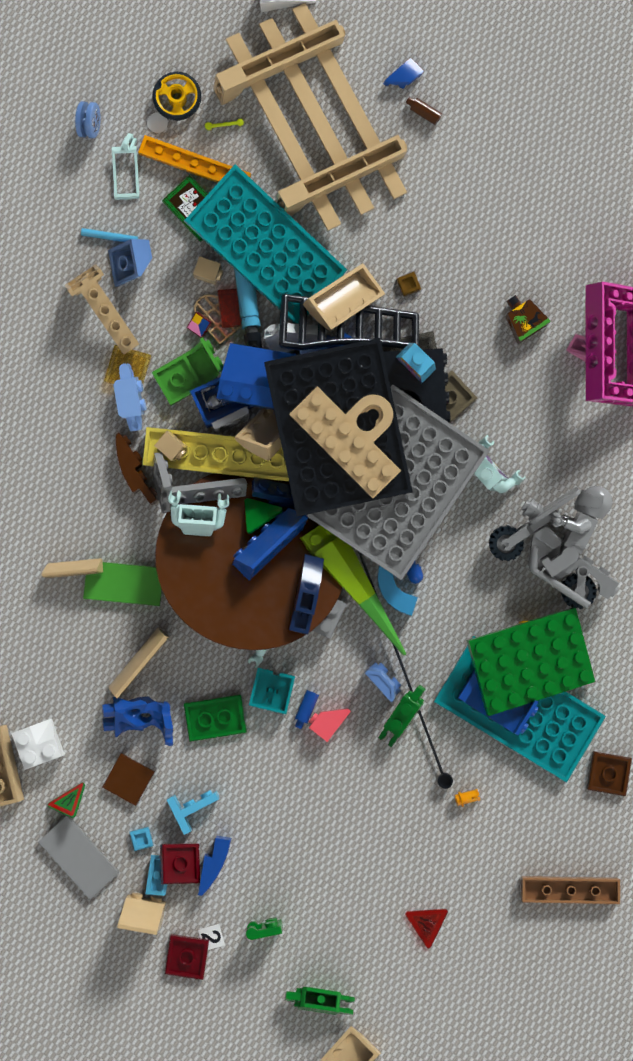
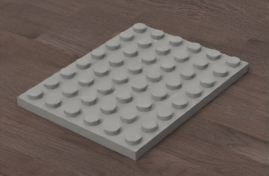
(439, 468)

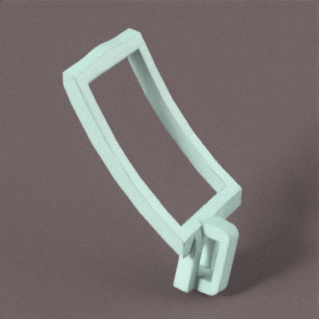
(126, 149)

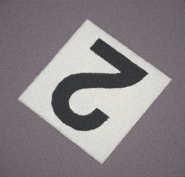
(213, 934)

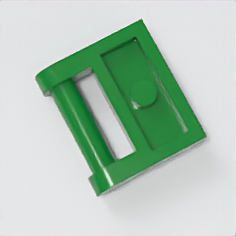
(269, 928)

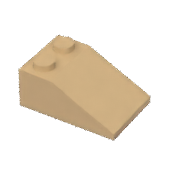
(142, 914)

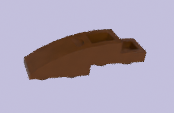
(129, 463)

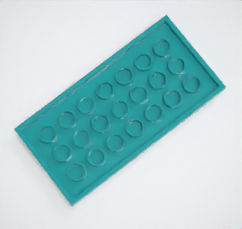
(263, 241)
(554, 735)

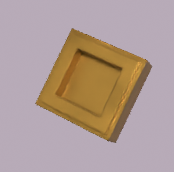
(408, 284)

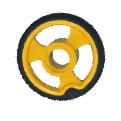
(162, 89)

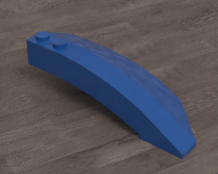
(245, 376)

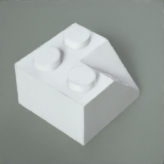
(38, 744)

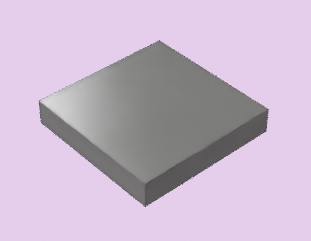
(231, 420)

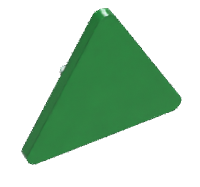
(259, 513)

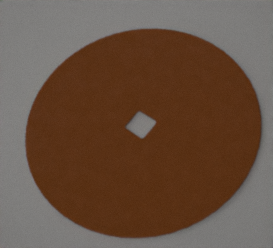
(218, 598)

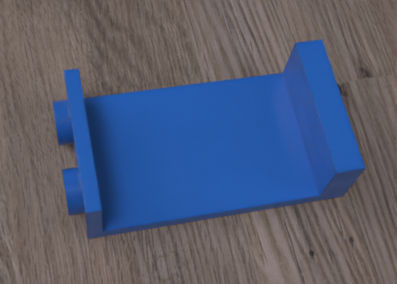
(511, 719)

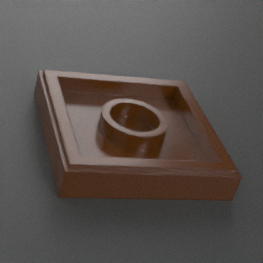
(609, 773)
(128, 779)

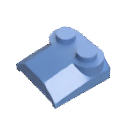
(385, 684)

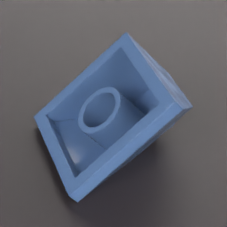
(129, 260)

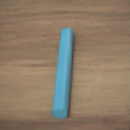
(106, 235)

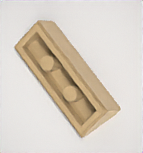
(73, 568)

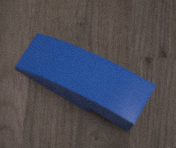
(213, 863)

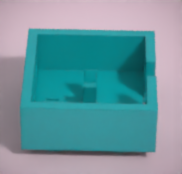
(270, 699)

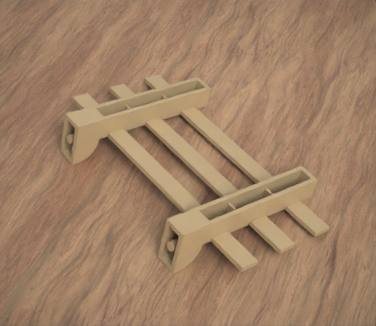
(345, 171)

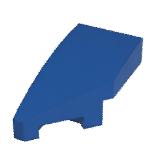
(404, 74)

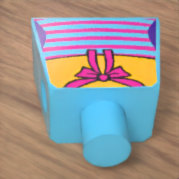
(417, 361)

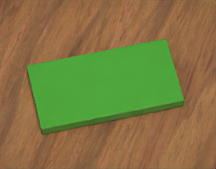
(124, 584)

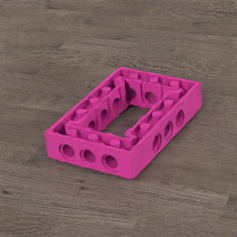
(601, 304)

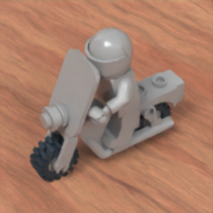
(554, 562)

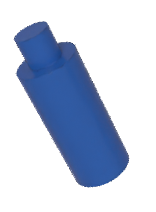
(306, 708)

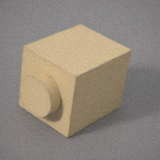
(208, 271)
(171, 446)

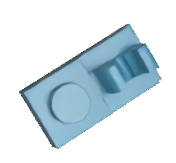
(154, 878)

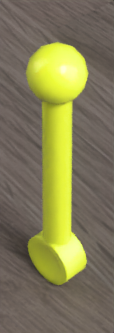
(208, 126)

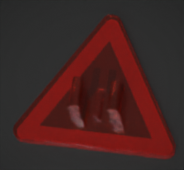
(427, 923)

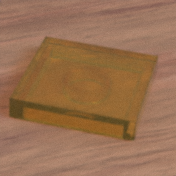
(138, 360)

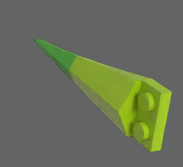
(346, 569)

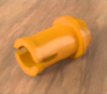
(466, 797)

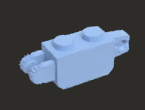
(129, 398)

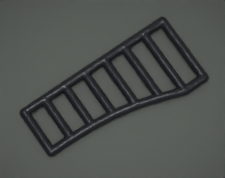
(340, 340)

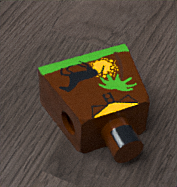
(525, 319)

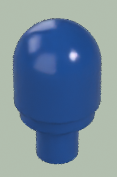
(415, 573)

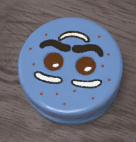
(87, 119)

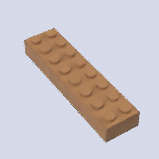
(570, 890)

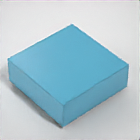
(141, 838)

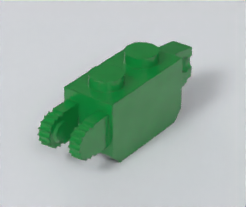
(403, 714)
(319, 1000)

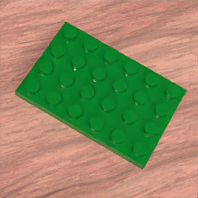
(530, 661)

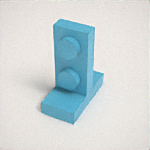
(190, 807)

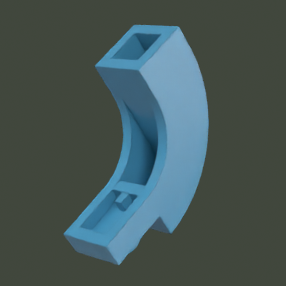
(393, 595)

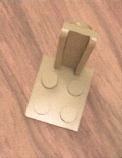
(88, 285)

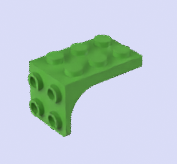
(188, 372)

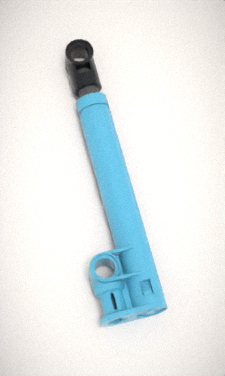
(248, 311)

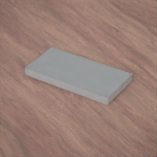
(78, 857)

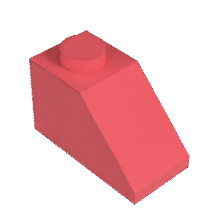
(328, 722)

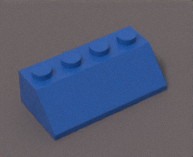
(268, 543)

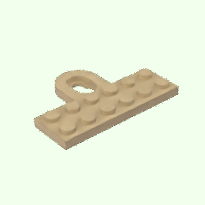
(345, 441)

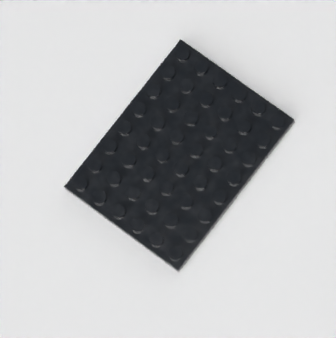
(345, 377)

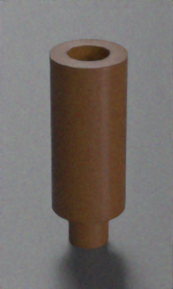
(424, 110)

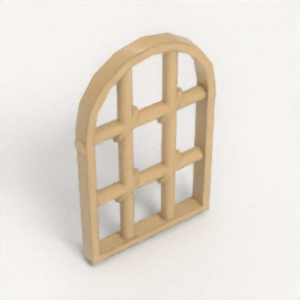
(216, 325)

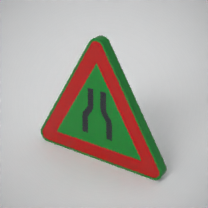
(68, 802)

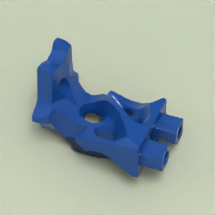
(127, 716)

